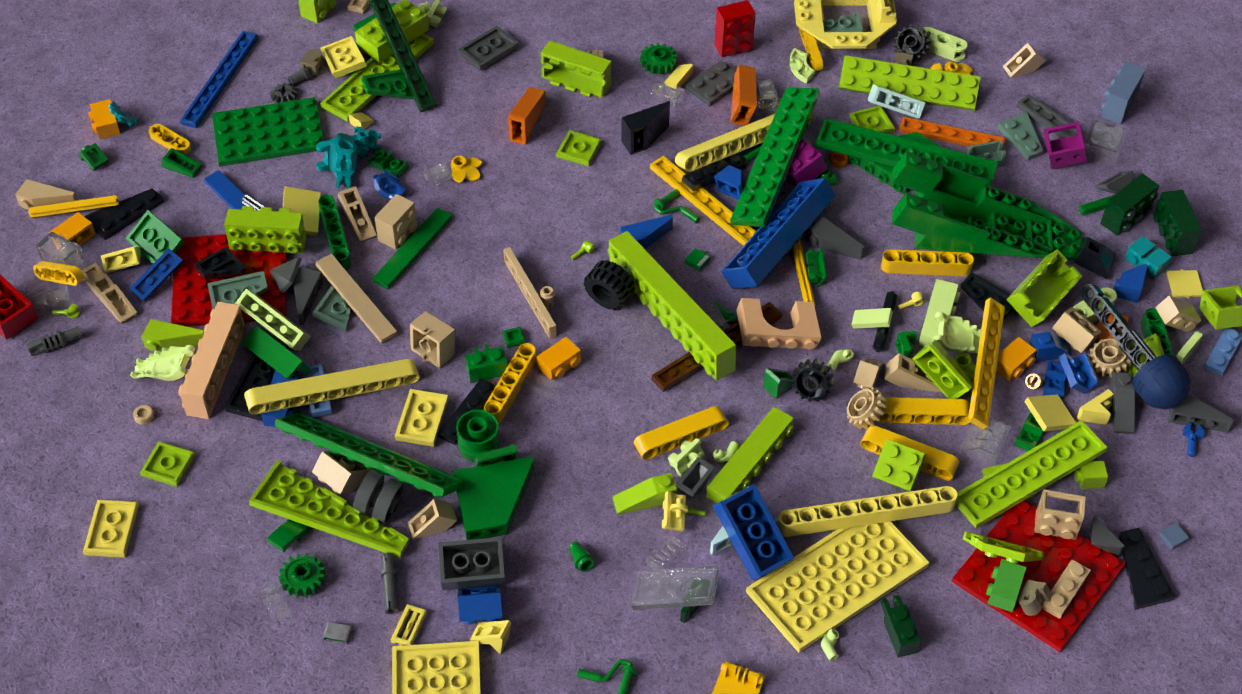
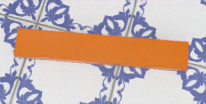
(946, 133)

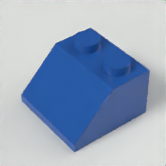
(479, 604)

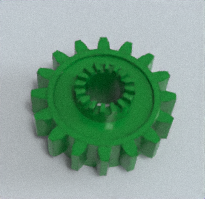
(658, 59)
(312, 572)

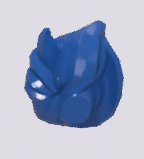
(388, 185)

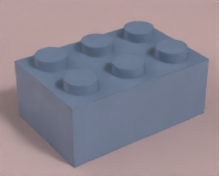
(1122, 92)

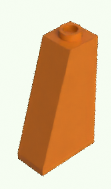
(744, 95)
(525, 115)

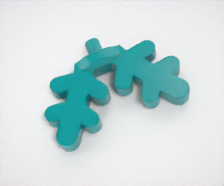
(128, 119)

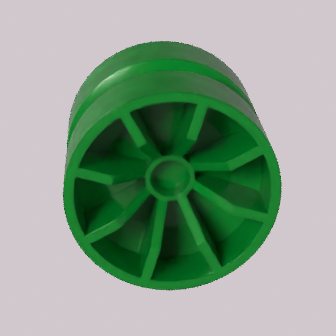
(477, 433)

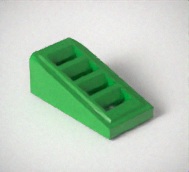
(179, 168)

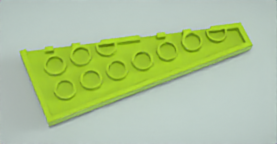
(301, 501)

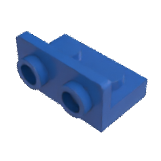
(1079, 372)

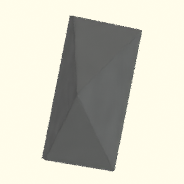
(1116, 182)
(285, 274)
(695, 477)
(1104, 538)

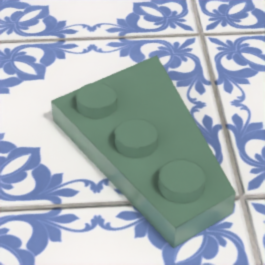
(844, 24)
(1022, 135)
(231, 289)
(333, 309)

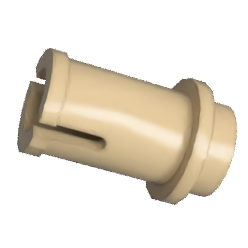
(547, 294)

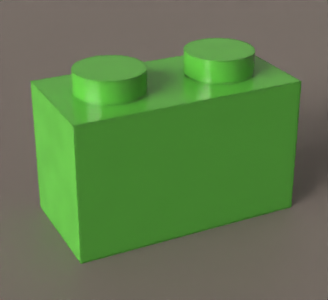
(1006, 586)

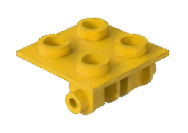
(738, 680)

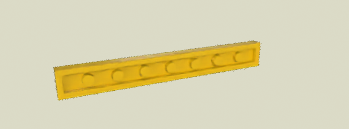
(701, 199)
(986, 364)

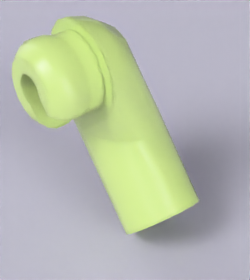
(839, 357)
(724, 456)
(828, 643)

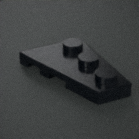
(980, 290)

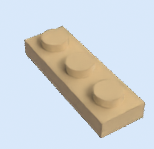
(1066, 588)

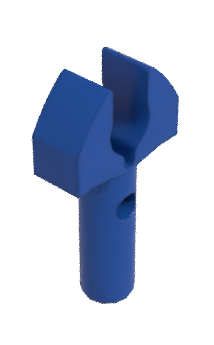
(1199, 434)

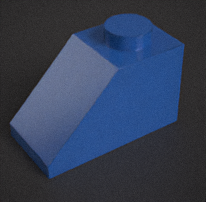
(730, 181)
(1131, 283)
(1048, 346)

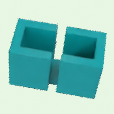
(1139, 254)

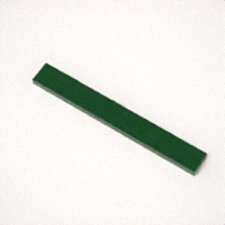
(403, 55)

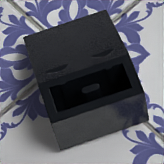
(644, 127)

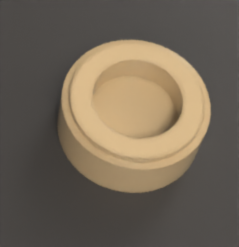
(143, 414)

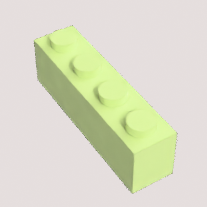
(942, 300)
(273, 320)

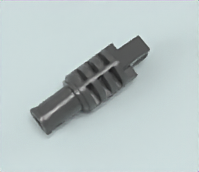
(53, 341)

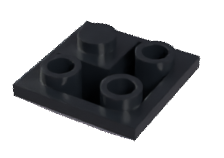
(1095, 257)

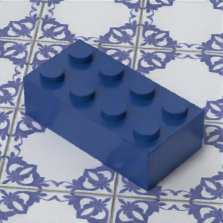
(753, 532)

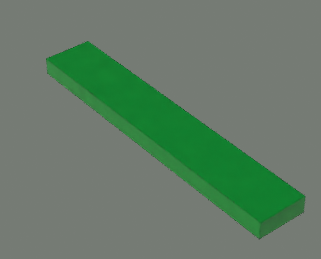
(412, 248)

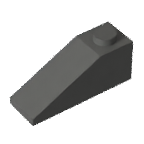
(833, 239)
(306, 287)
(1123, 402)
(1200, 413)

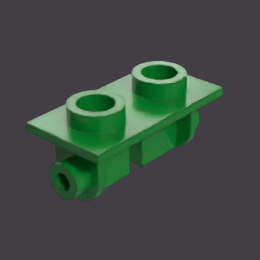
(817, 271)

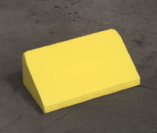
(679, 76)
(121, 259)

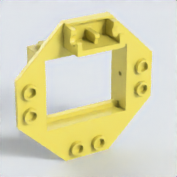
(810, 18)

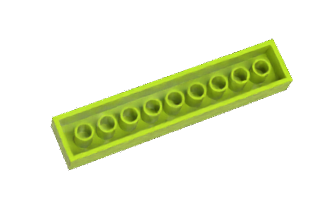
(674, 307)

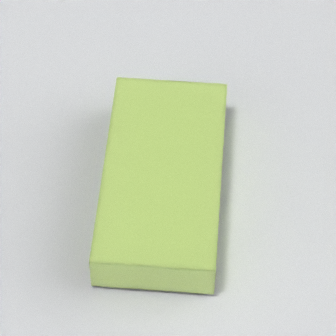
(872, 318)
(1189, 347)

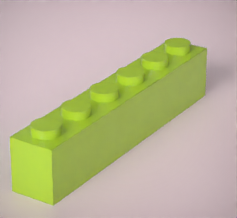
(751, 455)

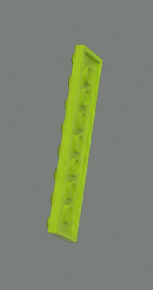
(920, 83)
(351, 95)
(1029, 474)

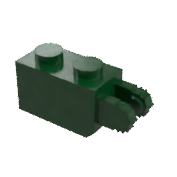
(900, 627)

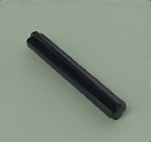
(882, 332)

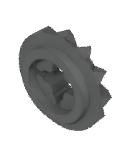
(290, 94)

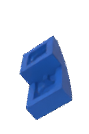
(1054, 379)

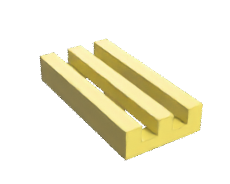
(402, 641)

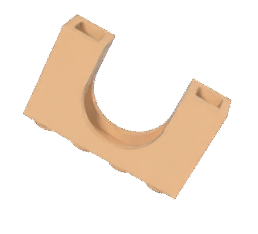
(757, 332)

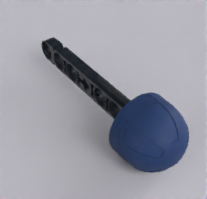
(1160, 379)

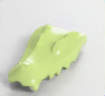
(957, 334)
(164, 365)

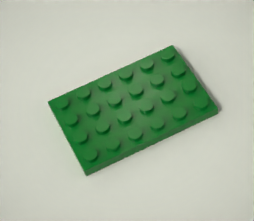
(267, 131)

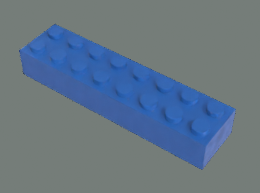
(782, 230)

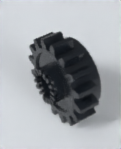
(912, 34)
(817, 372)

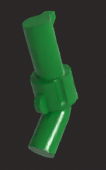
(727, 314)

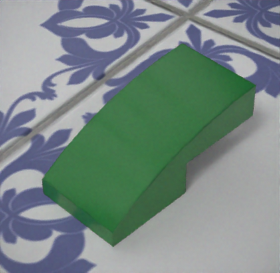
(1030, 434)
(287, 534)

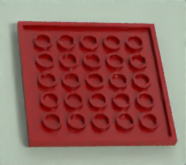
(190, 290)
(1018, 528)

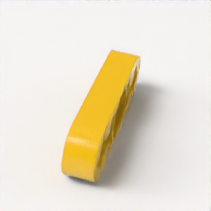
(167, 133)

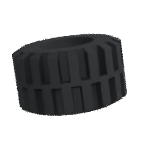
(609, 285)

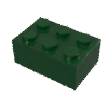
(1130, 204)
(1177, 223)

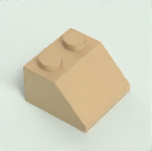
(339, 472)

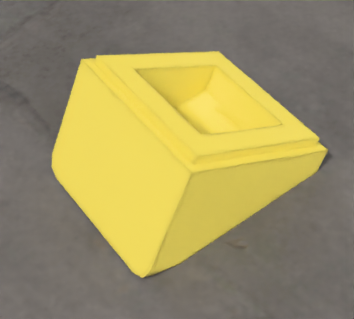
(360, 119)

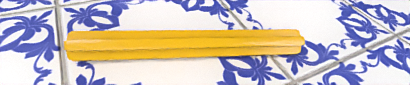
(73, 206)
(802, 272)

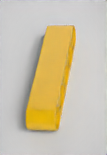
(927, 262)
(511, 381)
(925, 411)
(675, 433)
(936, 461)

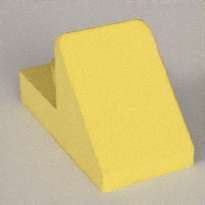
(1097, 409)
(492, 633)

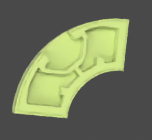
(800, 67)

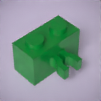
(485, 364)

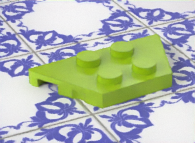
(995, 547)

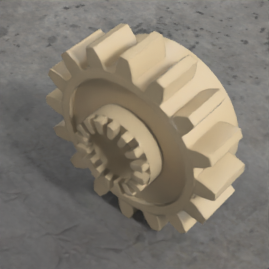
(1108, 357)
(866, 408)

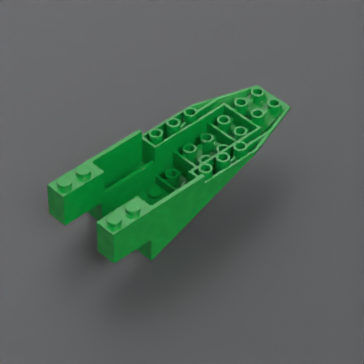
(968, 216)

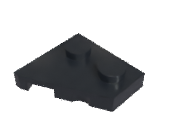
(220, 264)

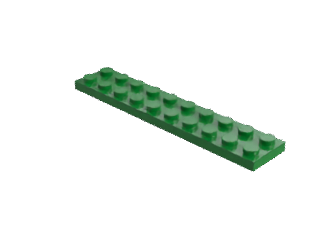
(890, 148)
(775, 157)
(370, 454)

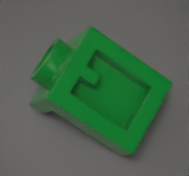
(93, 156)
(905, 341)

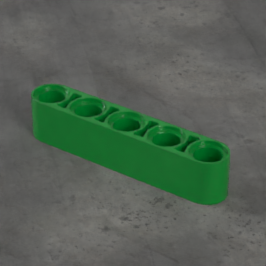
(334, 230)
(1152, 324)

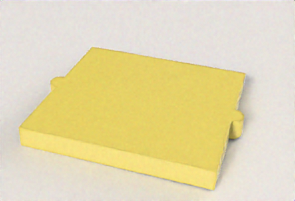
(1184, 283)

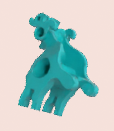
(343, 151)

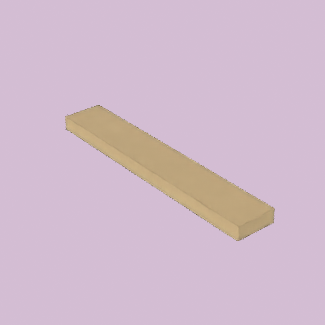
(530, 293)
(356, 298)

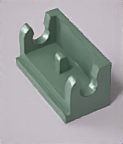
(990, 151)

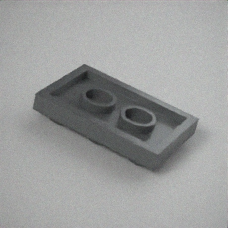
(488, 48)
(712, 83)

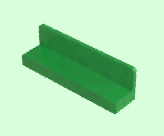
(274, 353)

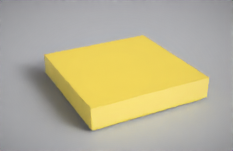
(1050, 412)

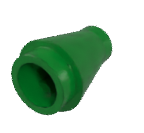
(582, 558)

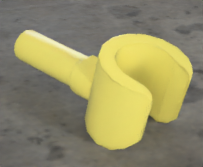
(916, 300)

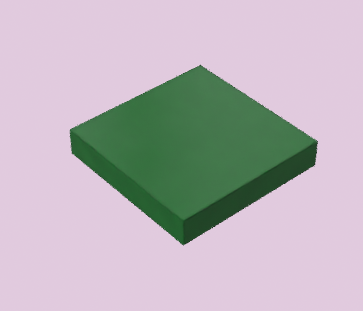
(503, 454)

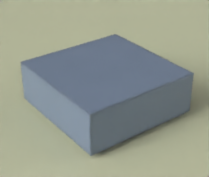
(1173, 536)

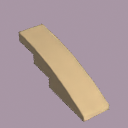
(108, 293)

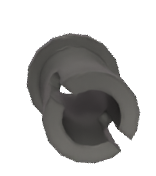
(298, 77)

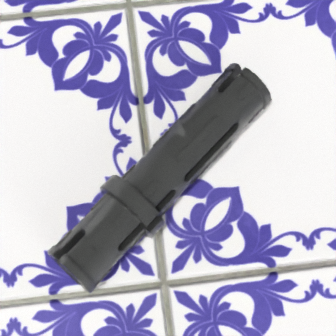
(389, 576)

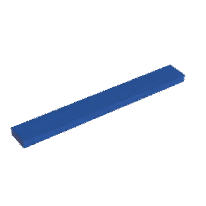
(219, 79)

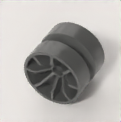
(383, 498)

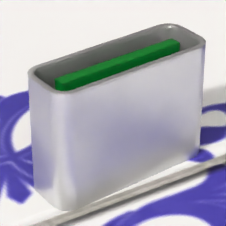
(337, 632)

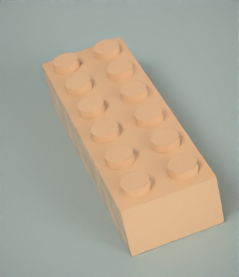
(212, 360)

